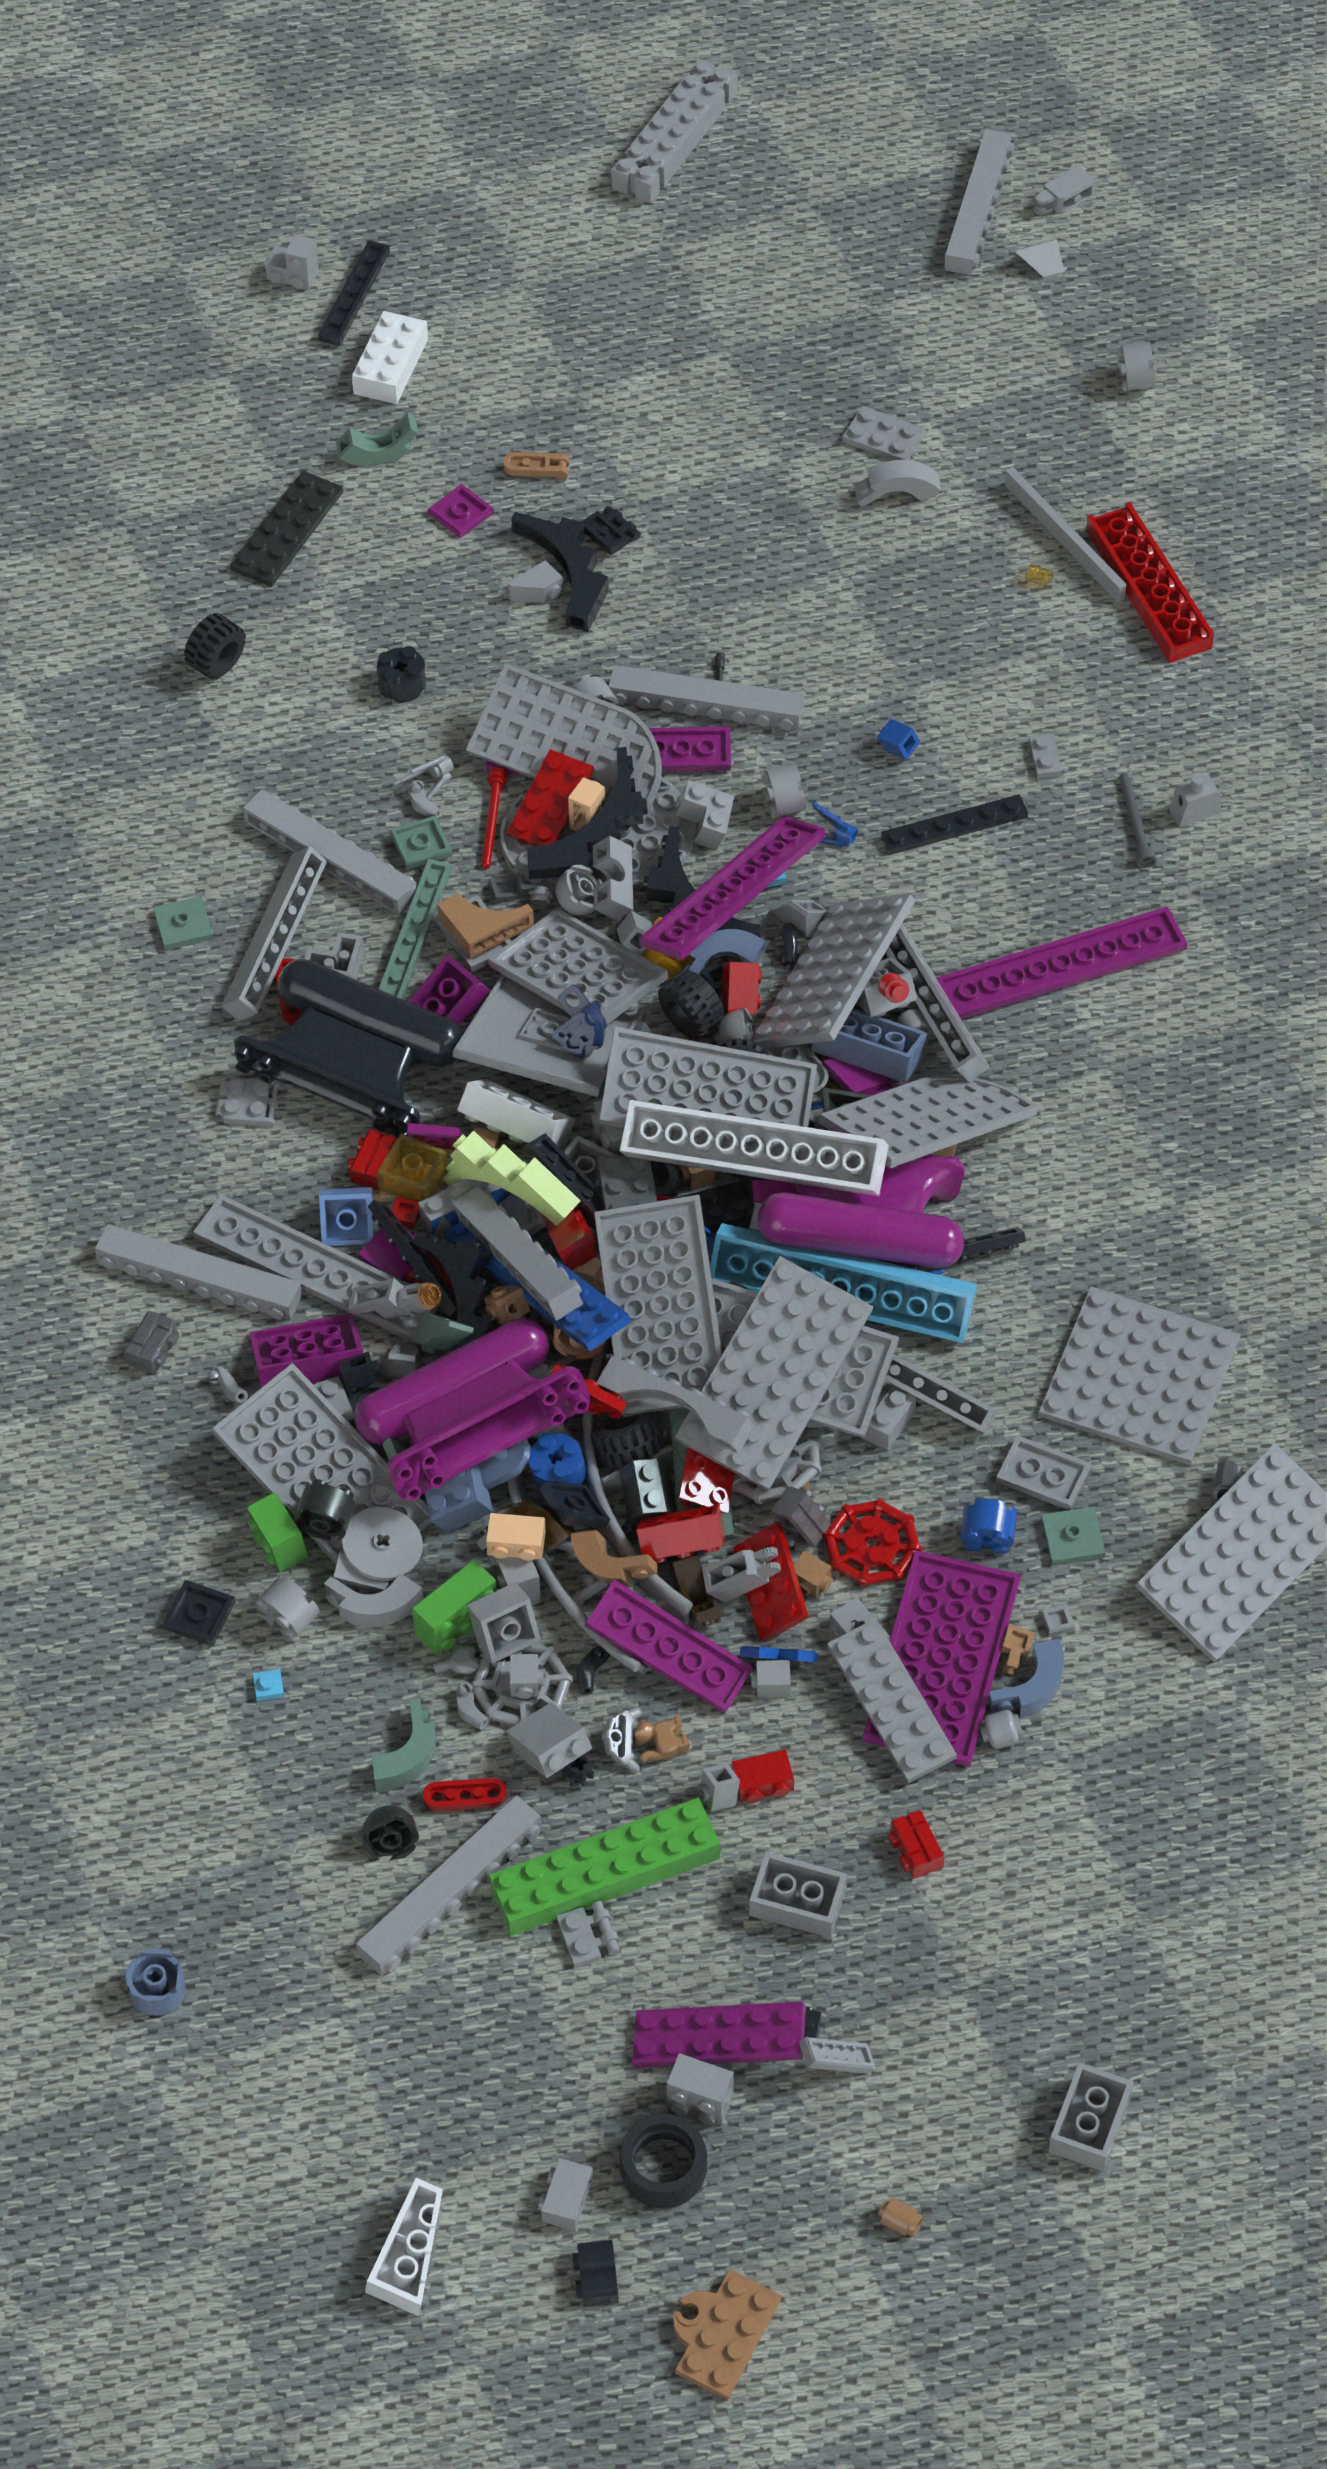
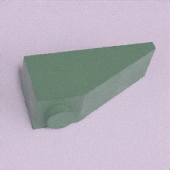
(440, 1333)

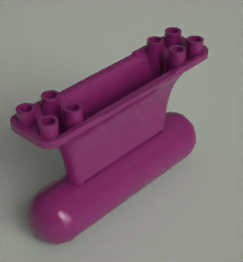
(874, 1226)
(469, 1406)

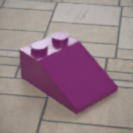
(451, 991)

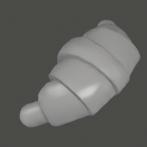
(619, 1738)

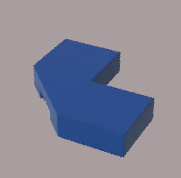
(778, 1654)

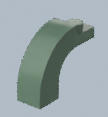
(377, 448)
(409, 1762)

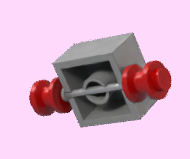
(887, 989)

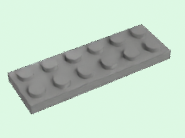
(892, 1701)

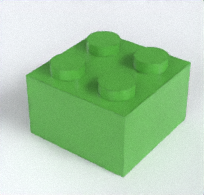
(276, 1532)

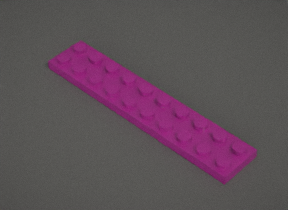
(686, 749)
(732, 887)
(1063, 963)

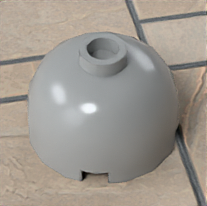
(576, 890)
(734, 1026)

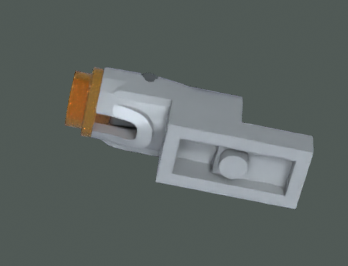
(393, 1299)

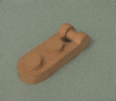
(536, 465)

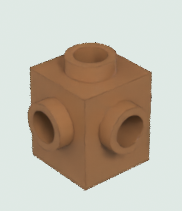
(506, 1304)

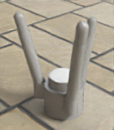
(438, 767)

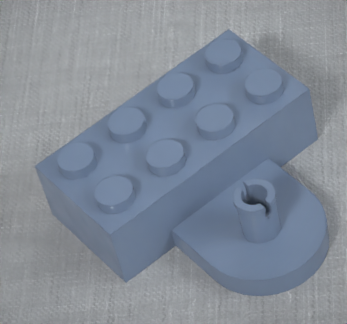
(467, 1493)

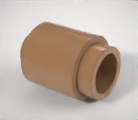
(900, 2217)

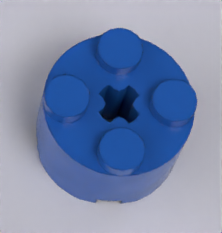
(557, 1460)
(988, 1526)

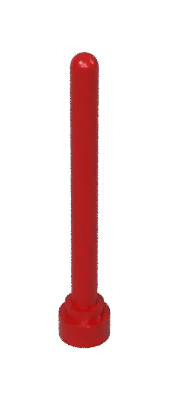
(497, 779)

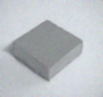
(1057, 1620)

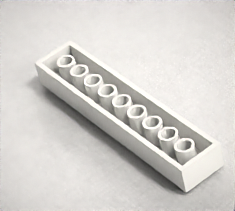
(754, 1148)

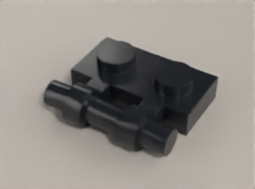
(606, 534)

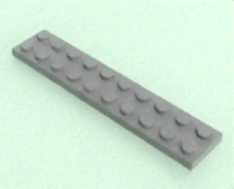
(298, 1257)

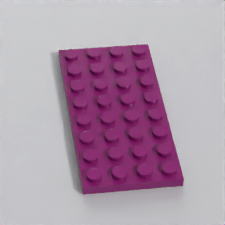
(952, 1642)

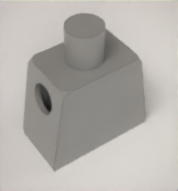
(1195, 800)

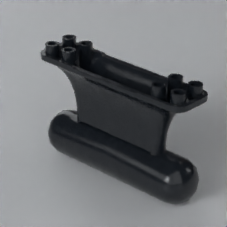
(350, 1044)

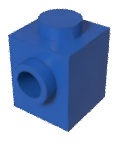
(898, 739)

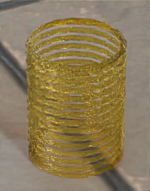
(1039, 574)

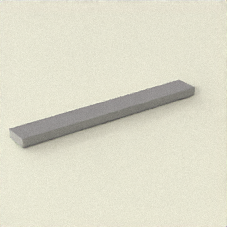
(1065, 535)

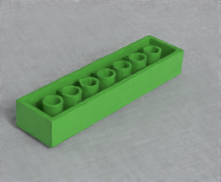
(604, 1866)

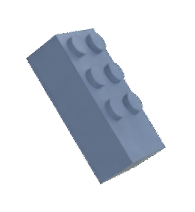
(876, 1046)

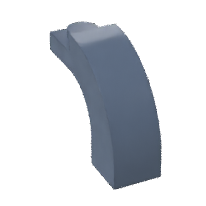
(726, 943)
(1040, 1689)

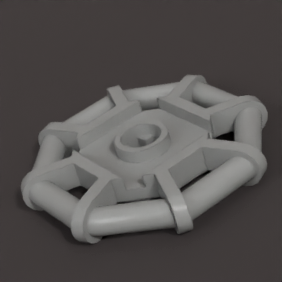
(790, 1469)
(501, 1685)

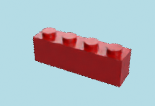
(572, 1239)

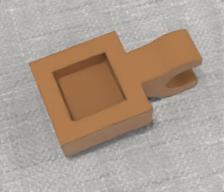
(1017, 1646)

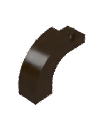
(555, 1530)
(690, 1583)

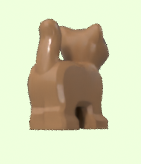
(665, 1738)

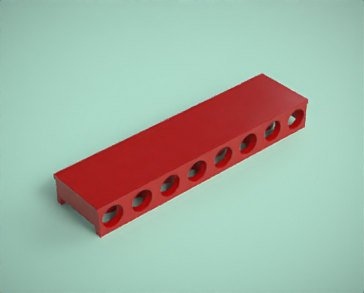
(1149, 584)

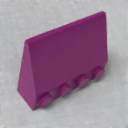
(309, 1345)

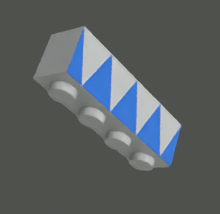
(438, 1211)

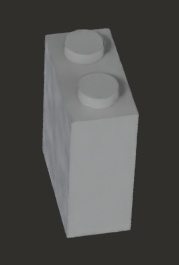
(549, 1739)

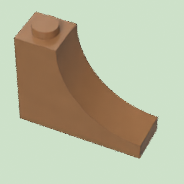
(481, 928)

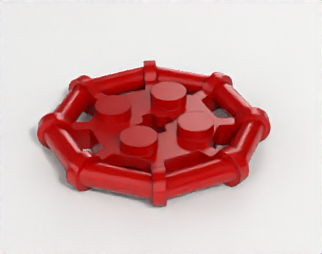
(871, 1528)

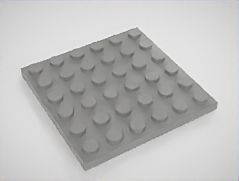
(1140, 1375)

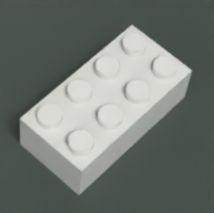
(390, 357)
(513, 1113)

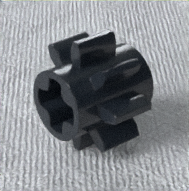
(576, 1776)

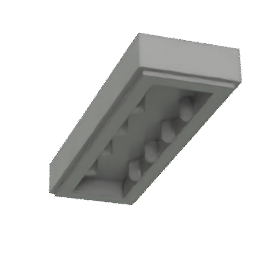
(837, 2055)

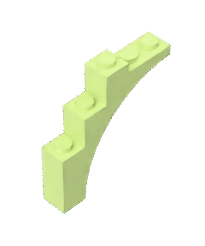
(502, 1168)

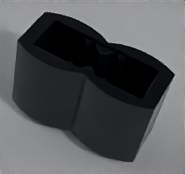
(597, 2273)

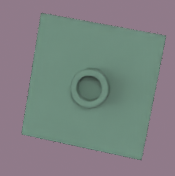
(421, 841)
(183, 923)
(1073, 1535)

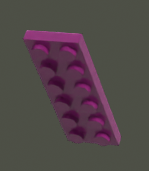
(669, 1646)
(719, 2034)

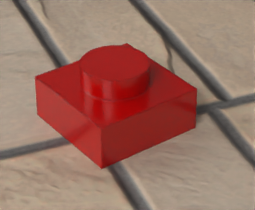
(406, 1211)

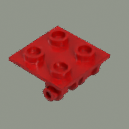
(705, 1482)

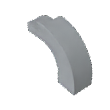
(898, 476)
(378, 1608)

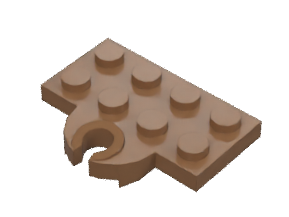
(723, 2332)

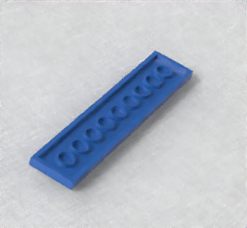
(587, 1324)

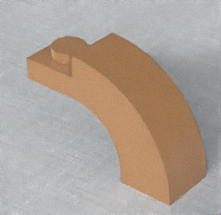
(592, 1553)

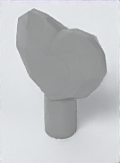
(460, 1661)

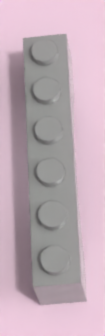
(725, 1426)

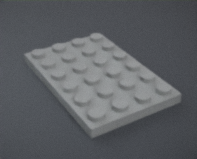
(567, 953)

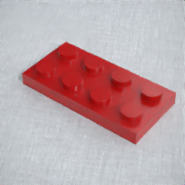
(546, 804)
(780, 1602)

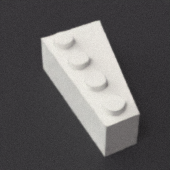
(405, 2257)

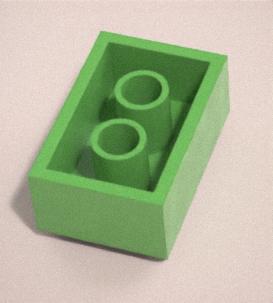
(445, 1614)

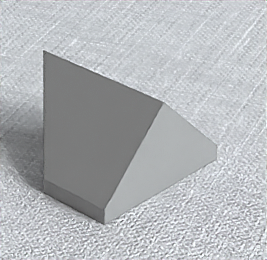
(1044, 258)
(803, 914)
(401, 1360)

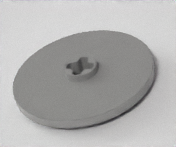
(382, 1561)

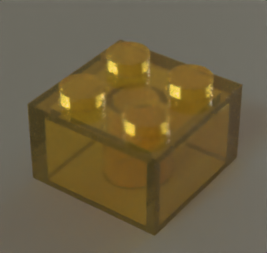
(412, 1169)

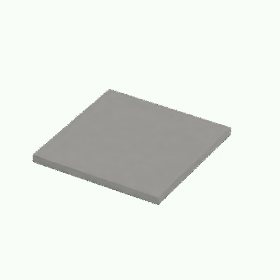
(516, 1037)

